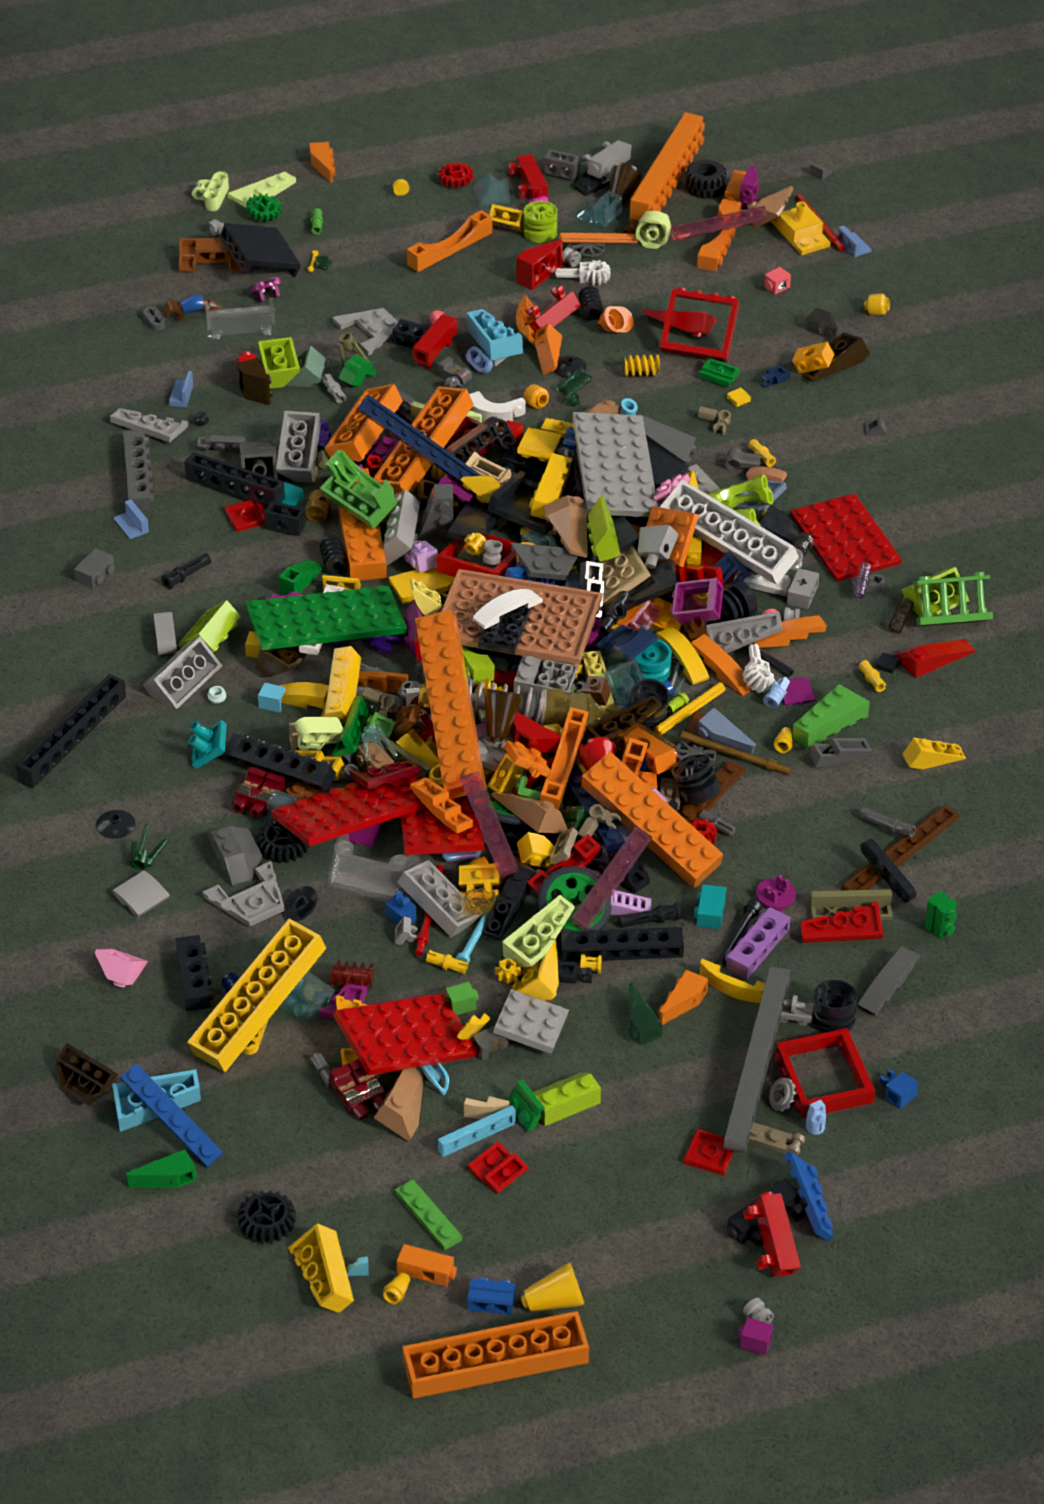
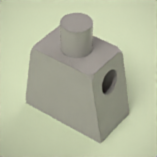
(656, 543)

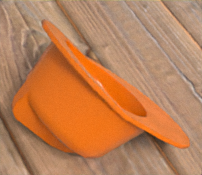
(616, 319)

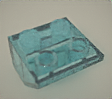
(602, 209)
(307, 998)

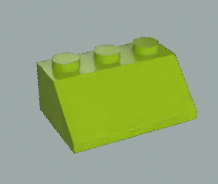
(279, 360)
(602, 531)
(914, 593)
(213, 626)
(568, 1097)

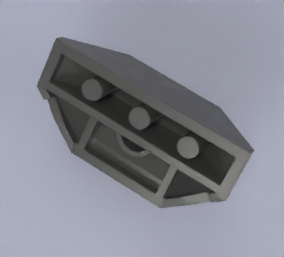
(235, 852)

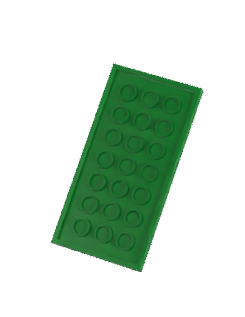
(325, 617)

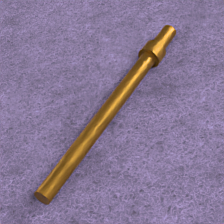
(770, 764)

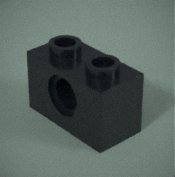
(285, 518)

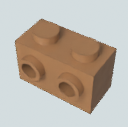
(377, 756)

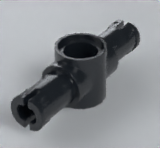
(614, 612)

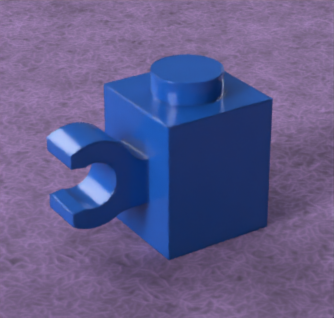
(399, 907)
(899, 1088)

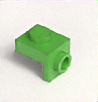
(386, 725)
(524, 792)

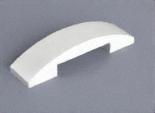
(490, 613)

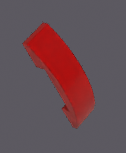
(582, 854)

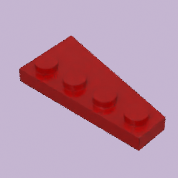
(857, 924)

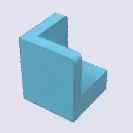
(270, 697)

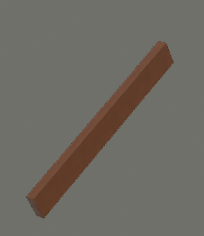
(905, 848)

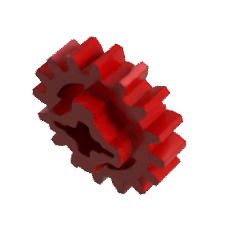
(456, 174)

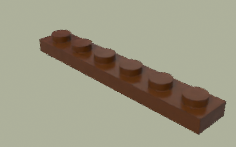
(727, 777)

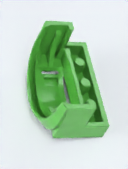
(366, 500)

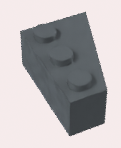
(438, 514)

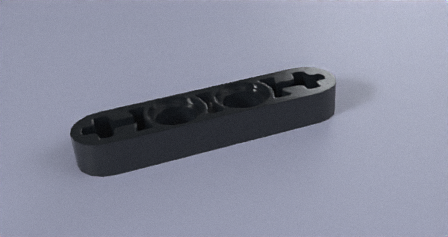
(888, 870)

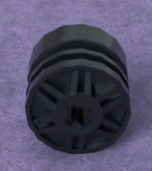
(737, 601)
(646, 689)
(696, 779)
(834, 1006)

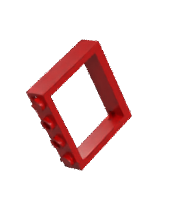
(694, 350)
(449, 564)
(833, 1102)

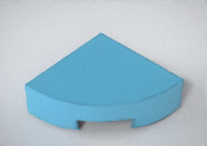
(358, 1268)

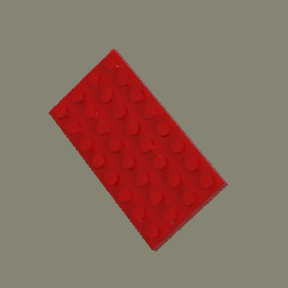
(347, 810)

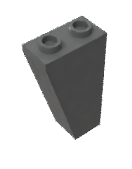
(670, 440)

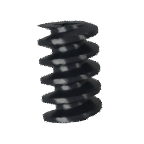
(590, 302)
(333, 555)

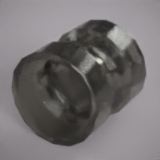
(803, 542)

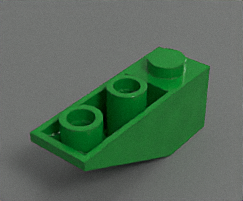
(299, 576)
(164, 1173)

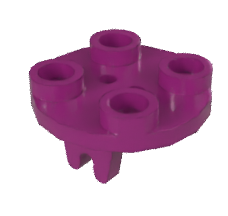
(260, 288)
(776, 893)

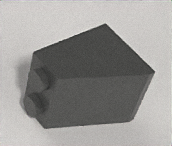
(259, 458)

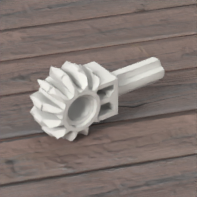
(594, 272)
(757, 672)

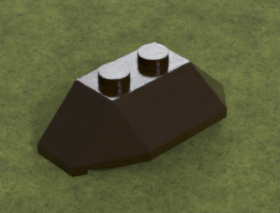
(83, 1075)

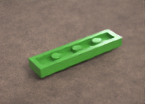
(428, 1214)

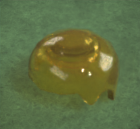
(479, 901)

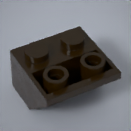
(254, 381)

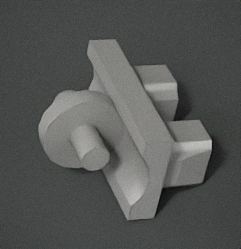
(797, 1011)

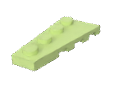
(271, 186)

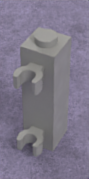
(602, 162)

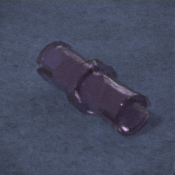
(862, 580)

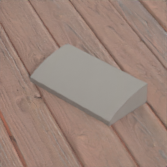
(437, 897)

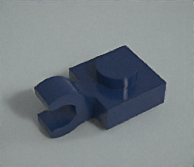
(776, 374)

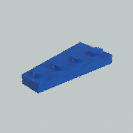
(811, 1194)

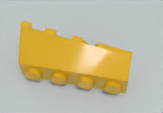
(342, 683)
(323, 1267)

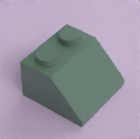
(311, 368)

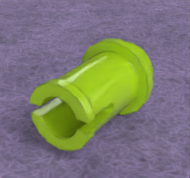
(680, 700)

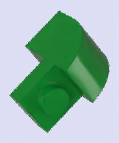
(356, 370)

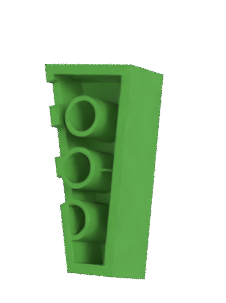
(829, 716)

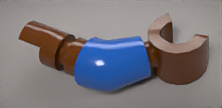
(190, 304)

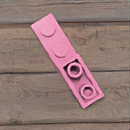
(668, 486)

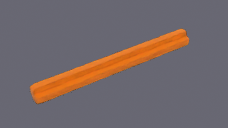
(597, 238)

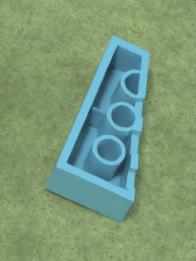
(493, 336)
(180, 1087)

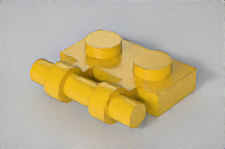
(479, 875)

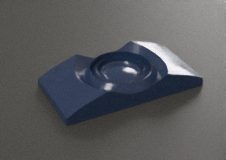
(625, 643)

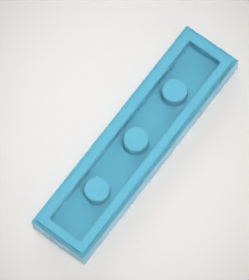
(477, 1131)

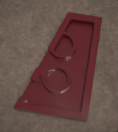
(388, 775)

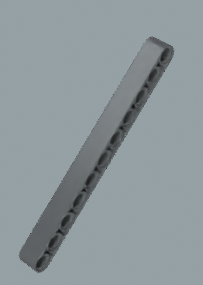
(757, 1059)

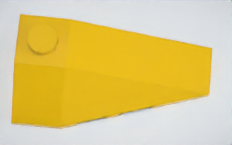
(541, 978)

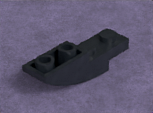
(508, 904)

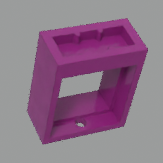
(714, 601)

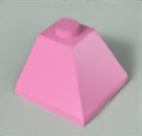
(120, 966)

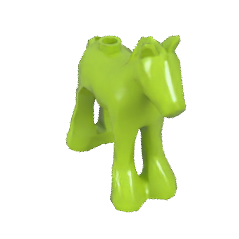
(761, 494)

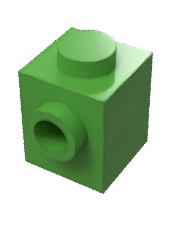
(462, 998)

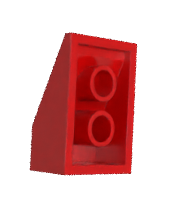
(538, 264)

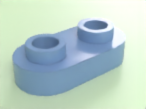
(479, 360)

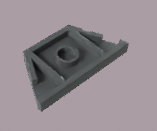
(544, 560)

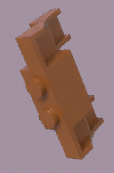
(203, 251)

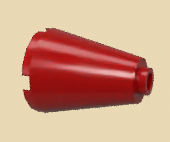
(595, 751)

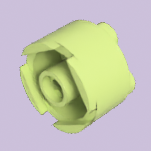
(653, 229)

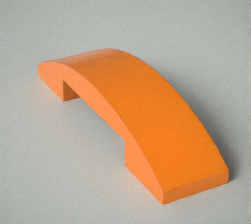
(522, 318)

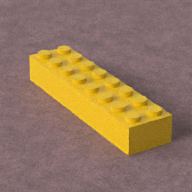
(256, 995)

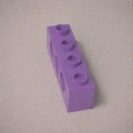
(757, 943)

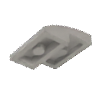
(141, 893)

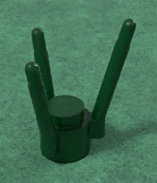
(140, 857)

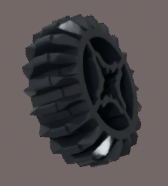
(283, 843)
(265, 1222)

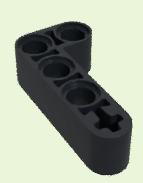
(460, 450)

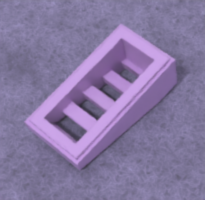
(619, 907)

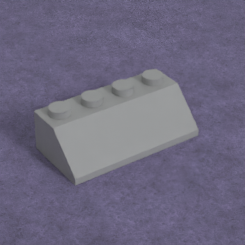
(298, 445)
(401, 526)
(183, 674)

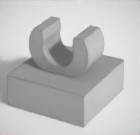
(405, 931)

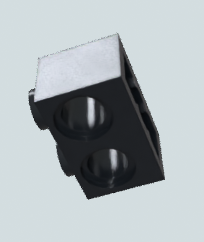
(408, 333)

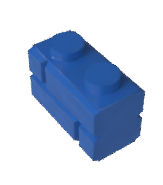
(491, 1296)

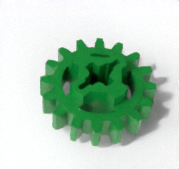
(263, 207)

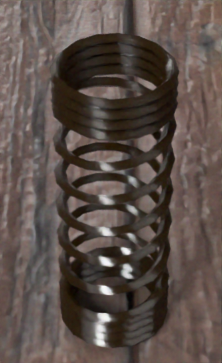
(897, 621)

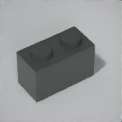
(94, 568)

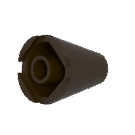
(624, 180)
(500, 712)

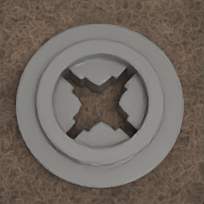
(776, 1099)

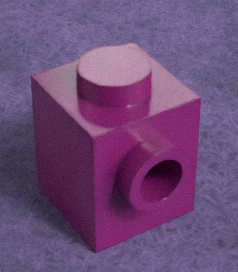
(756, 1336)

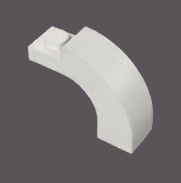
(504, 411)

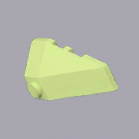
(537, 935)

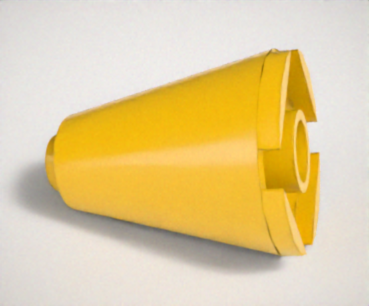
(554, 1291)

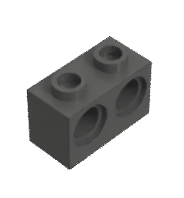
(561, 164)

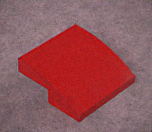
(497, 1167)

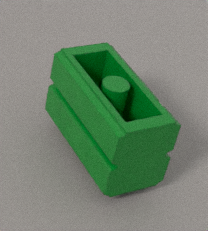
(941, 915)

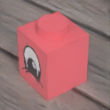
(777, 280)

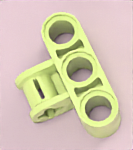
(212, 190)
(317, 731)

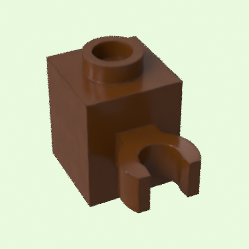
(694, 629)
(597, 687)

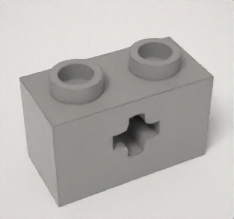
(802, 588)

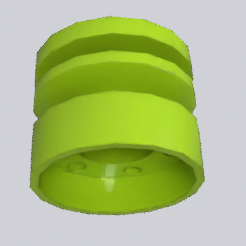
(540, 221)

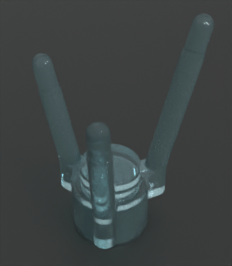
(374, 734)

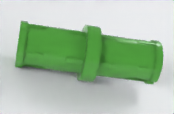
(316, 221)

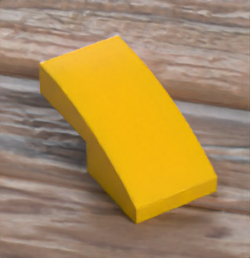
(473, 1026)

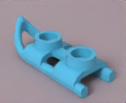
(435, 1075)

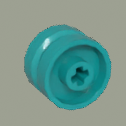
(655, 661)

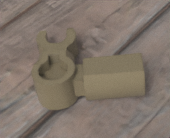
(722, 418)
(387, 701)
(598, 814)

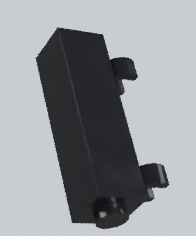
(743, 1229)

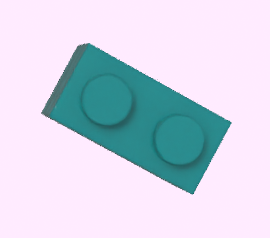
(711, 906)

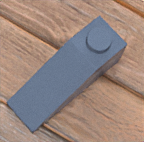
(720, 730)

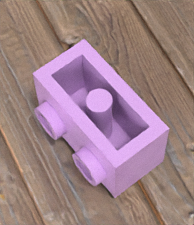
(422, 556)

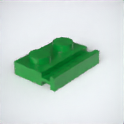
(719, 372)
(526, 1105)

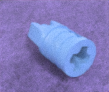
(776, 693)
(816, 1118)

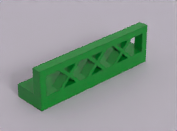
(352, 728)

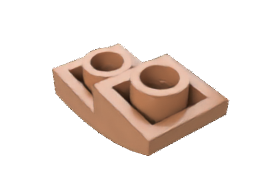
(771, 473)

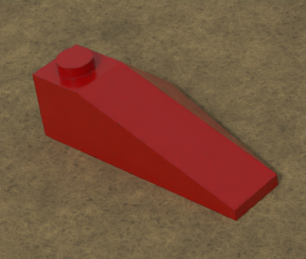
(692, 322)
(930, 657)

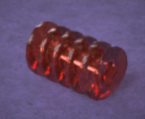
(352, 974)

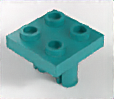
(207, 742)

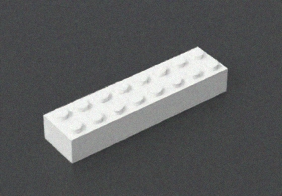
(734, 533)

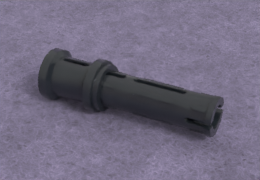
(180, 574)
(626, 920)

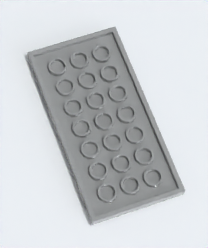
(615, 462)

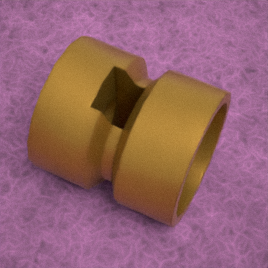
(317, 507)

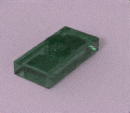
(574, 382)

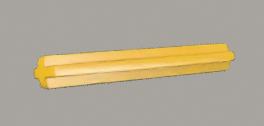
(690, 708)

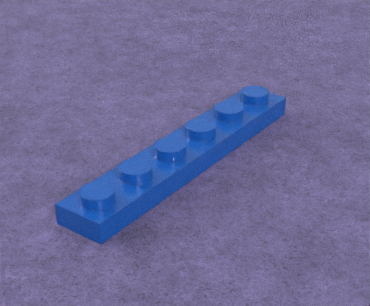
(171, 1115)

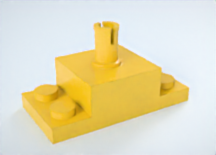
(802, 229)

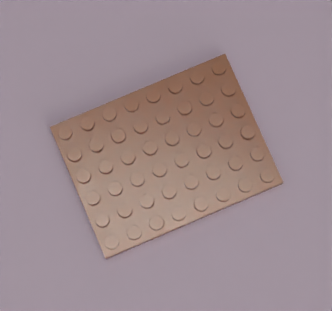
(555, 627)

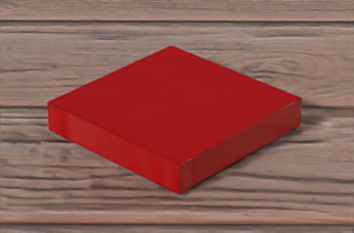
(245, 515)
(708, 1153)

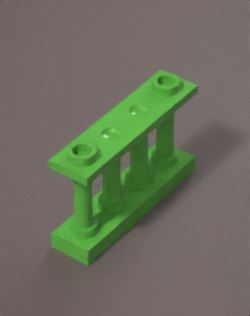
(945, 616)

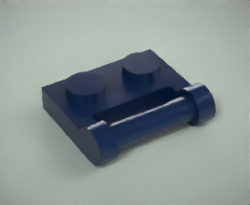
(729, 565)

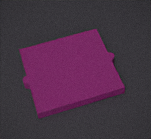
(798, 692)
(365, 836)

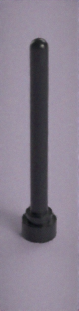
(751, 910)

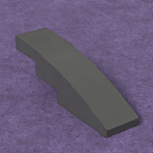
(888, 980)

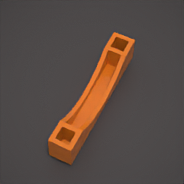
(475, 228)
(712, 253)
(565, 757)

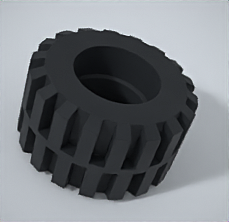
(705, 178)

